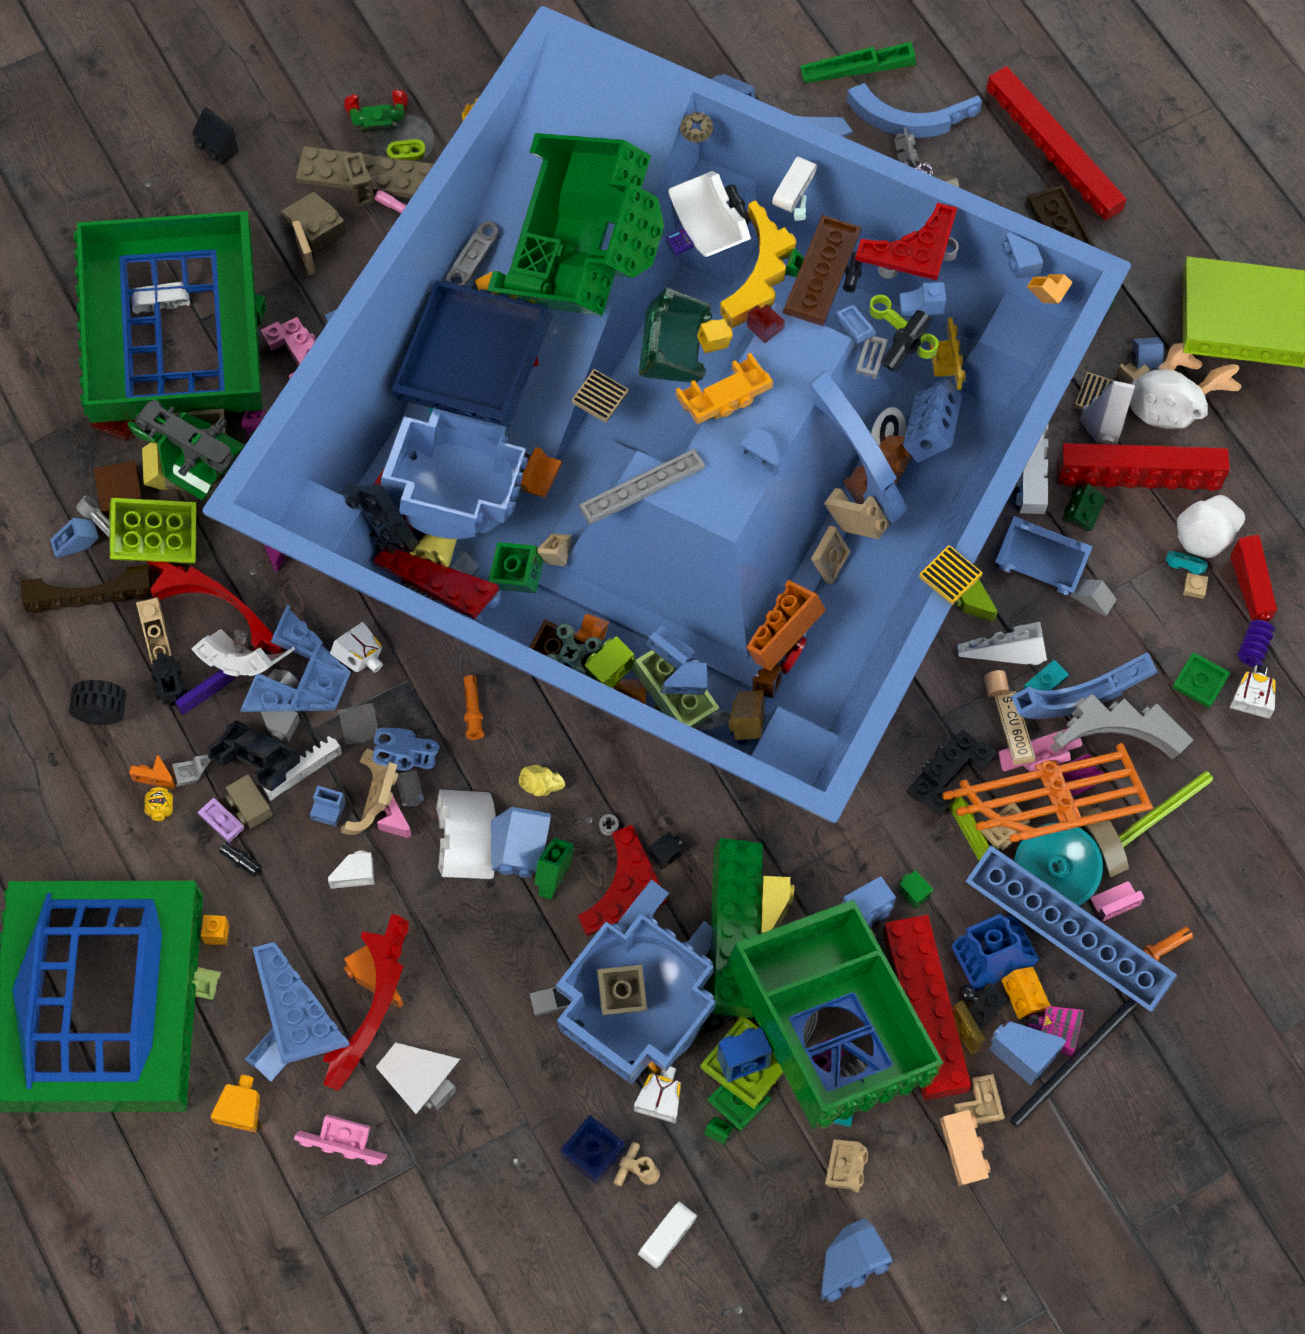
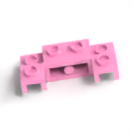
(291, 334)

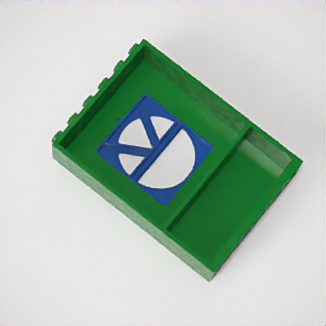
(839, 964)

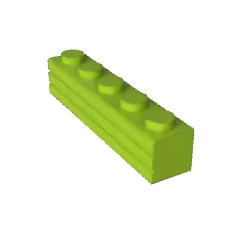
(967, 824)

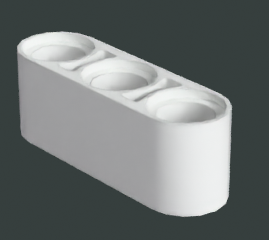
(794, 184)
(145, 300)
(667, 1235)

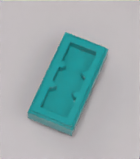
(1048, 678)

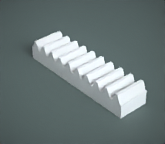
(307, 766)

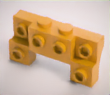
(728, 394)

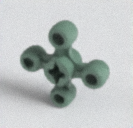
(570, 645)

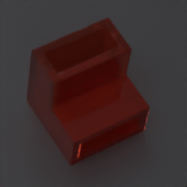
(764, 322)

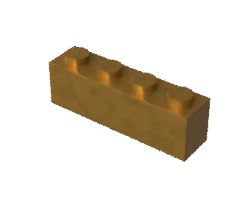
(747, 715)

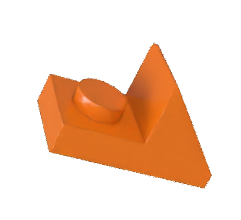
(158, 776)

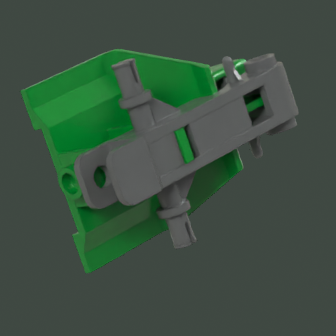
(190, 449)

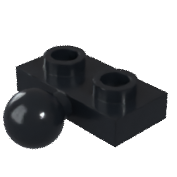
(983, 1007)

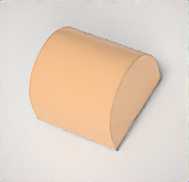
(996, 683)

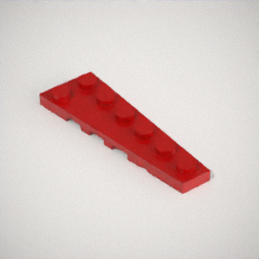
(445, 584)

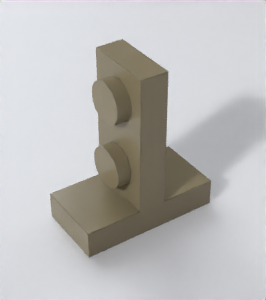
(359, 179)

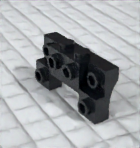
(389, 526)
(257, 750)
(946, 767)

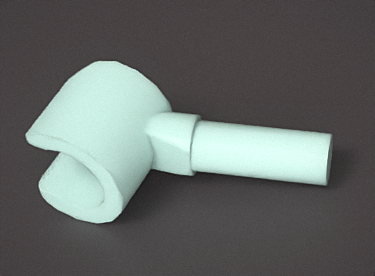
(799, 213)

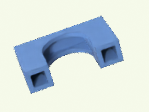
(647, 904)

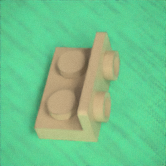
(999, 835)
(847, 1165)

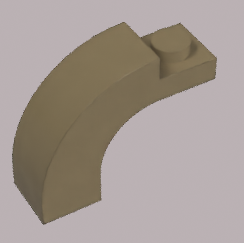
(1107, 841)

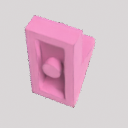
(395, 821)

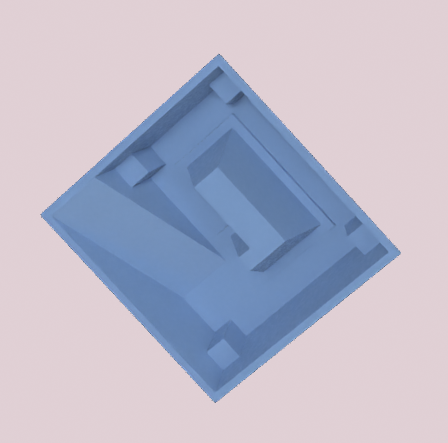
(729, 538)

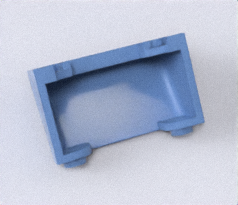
(1043, 555)

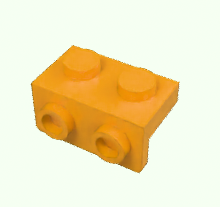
(1025, 992)

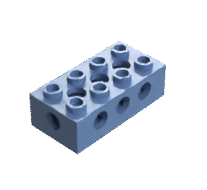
(932, 420)

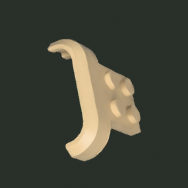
(378, 795)

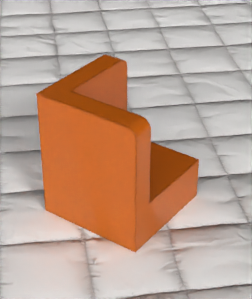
(592, 627)

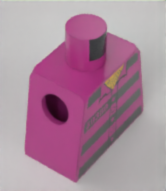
(1060, 1023)

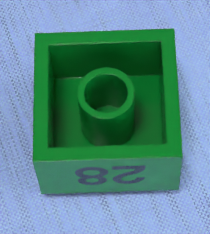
(516, 567)

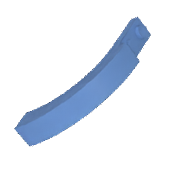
(919, 124)
(1058, 703)

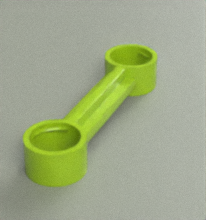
(899, 322)

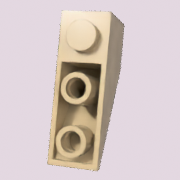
(154, 627)

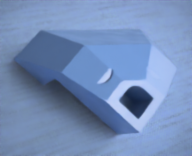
(852, 1258)

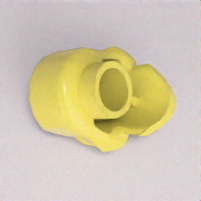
(540, 780)

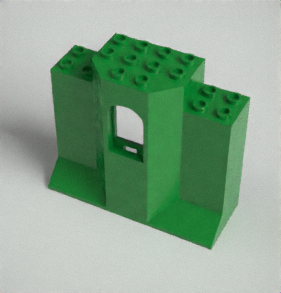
(575, 197)

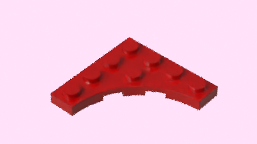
(916, 253)
(630, 879)

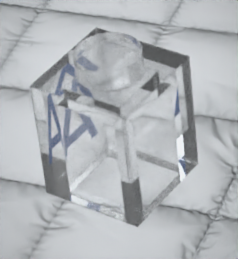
(410, 788)

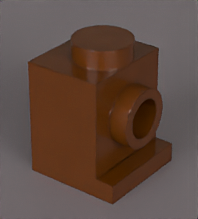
(768, 680)

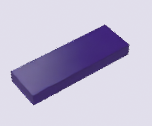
(203, 691)

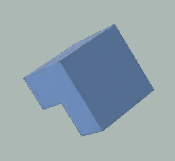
(1148, 352)
(327, 806)

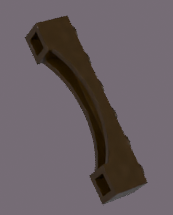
(130, 585)

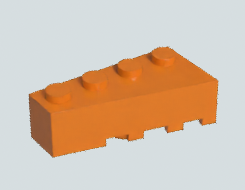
(787, 622)

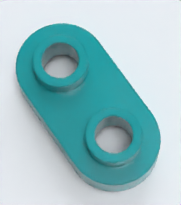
(1194, 564)

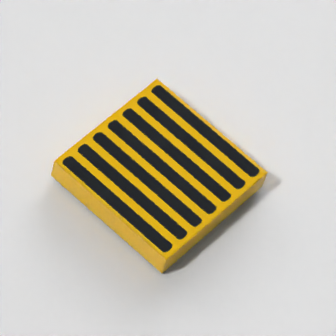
(950, 574)

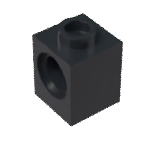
(666, 850)

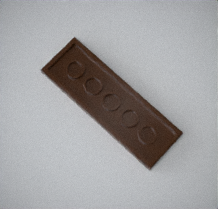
(822, 270)

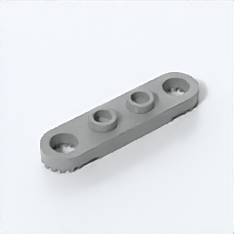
(473, 253)

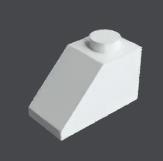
(353, 871)

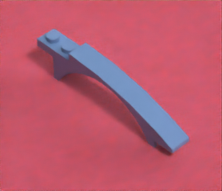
(878, 471)

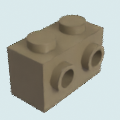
(248, 801)

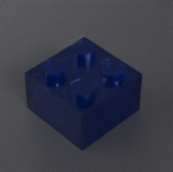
(593, 1149)

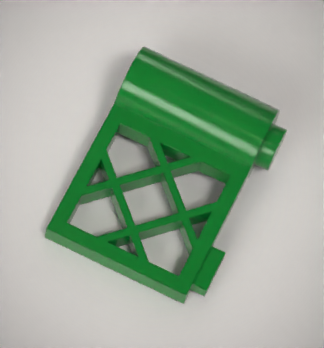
(530, 280)

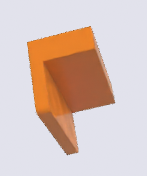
(540, 473)

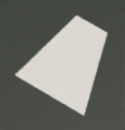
(415, 1072)

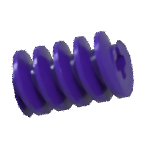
(1255, 643)

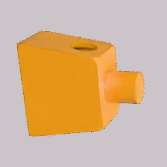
(238, 1106)

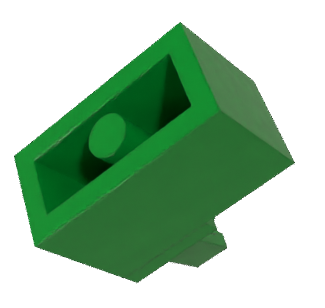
(552, 866)

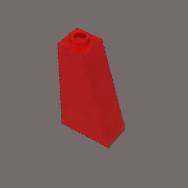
(1254, 578)

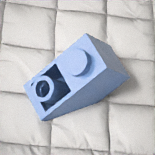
(1022, 256)

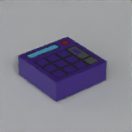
(679, 242)

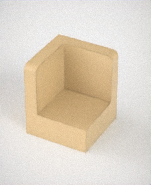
(1129, 373)

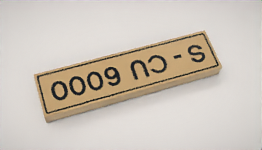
(1014, 729)

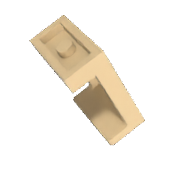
(856, 518)

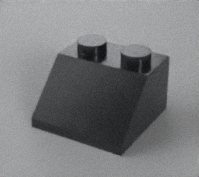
(215, 137)

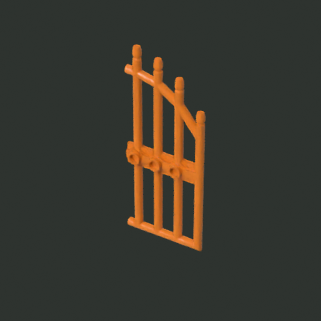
(1059, 795)

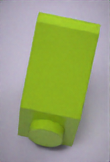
(977, 602)

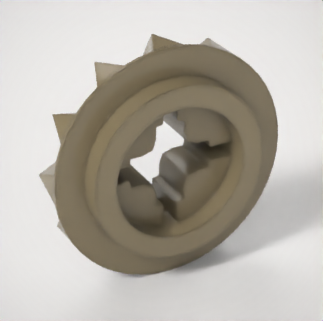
(695, 135)

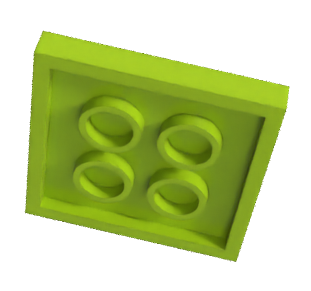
(750, 1087)

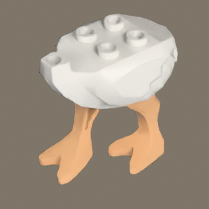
(1171, 399)

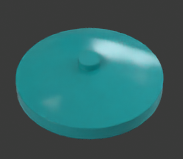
(1065, 862)

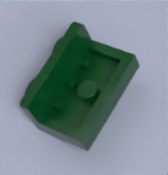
(1084, 506)

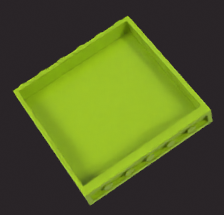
(1244, 311)

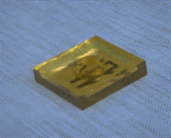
(968, 1028)

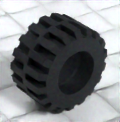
(97, 702)

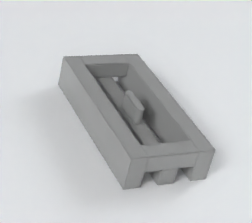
(866, 371)

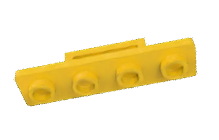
(947, 359)

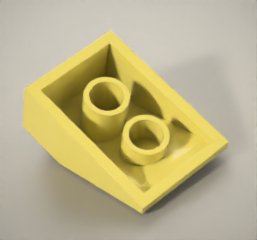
(775, 898)

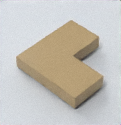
(987, 1102)

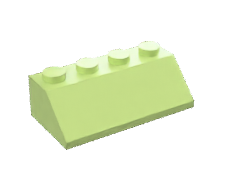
(686, 708)

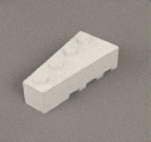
(1032, 484)

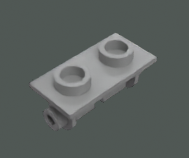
(906, 142)

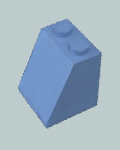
(518, 841)
(1025, 1049)

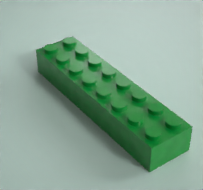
(733, 916)

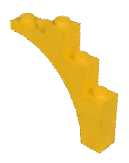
(769, 270)

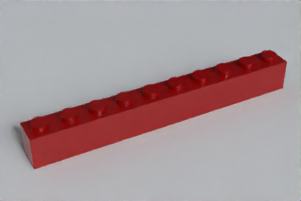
(1056, 143)

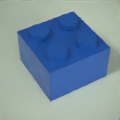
(744, 1054)

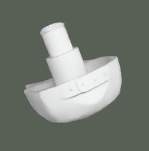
(1209, 526)

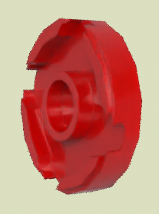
(792, 655)

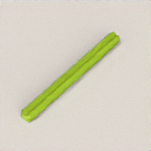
(1165, 808)

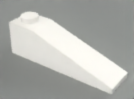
(1107, 413)
(1021, 646)

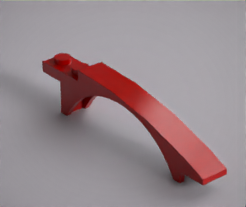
(178, 581)
(385, 954)

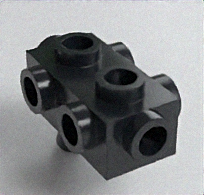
(167, 674)

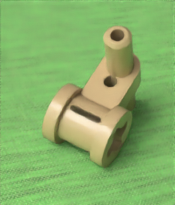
(642, 1167)

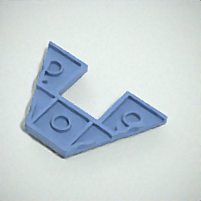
(320, 683)

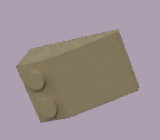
(318, 219)

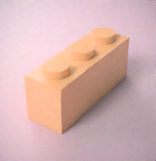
(965, 1147)

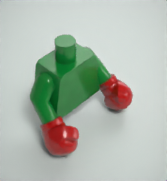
(377, 117)

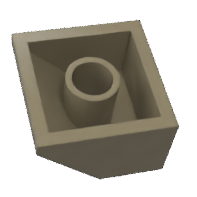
(622, 990)

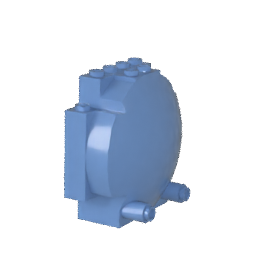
(453, 475)
(672, 990)

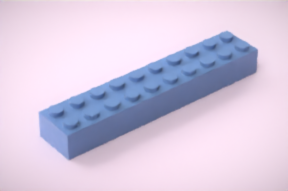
(1071, 928)

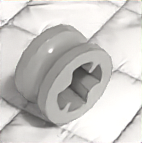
(608, 817)

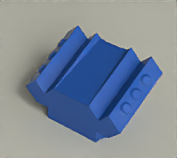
(994, 950)

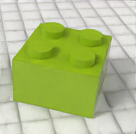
(610, 663)

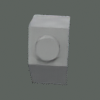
(281, 724)

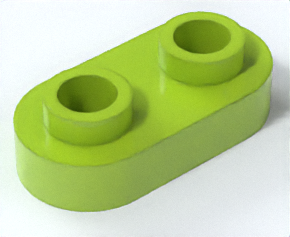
(406, 149)

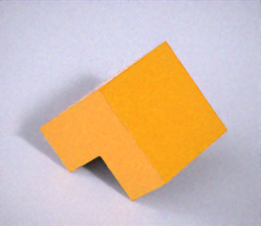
(1050, 288)

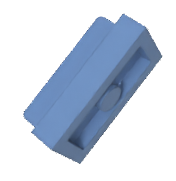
(670, 647)
(266, 1057)

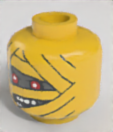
(158, 803)

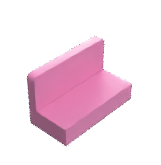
(1116, 901)

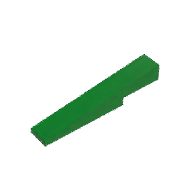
(859, 63)

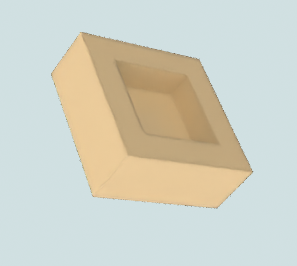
(1195, 585)

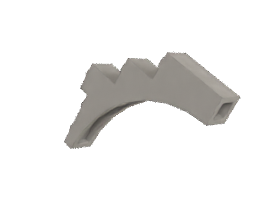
(1150, 725)

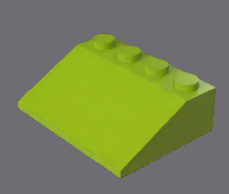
(152, 530)

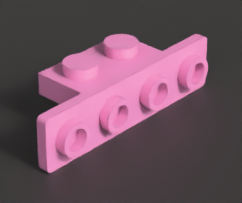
(1042, 753)
(342, 1137)

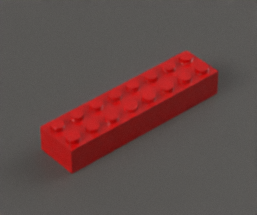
(1142, 466)
(920, 973)

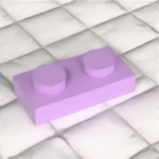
(221, 820)

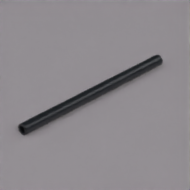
(1073, 1062)

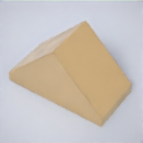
(555, 549)

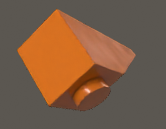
(362, 968)

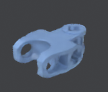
(404, 749)

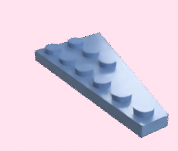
(295, 1013)

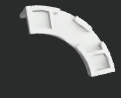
(706, 215)
(220, 652)
(467, 833)

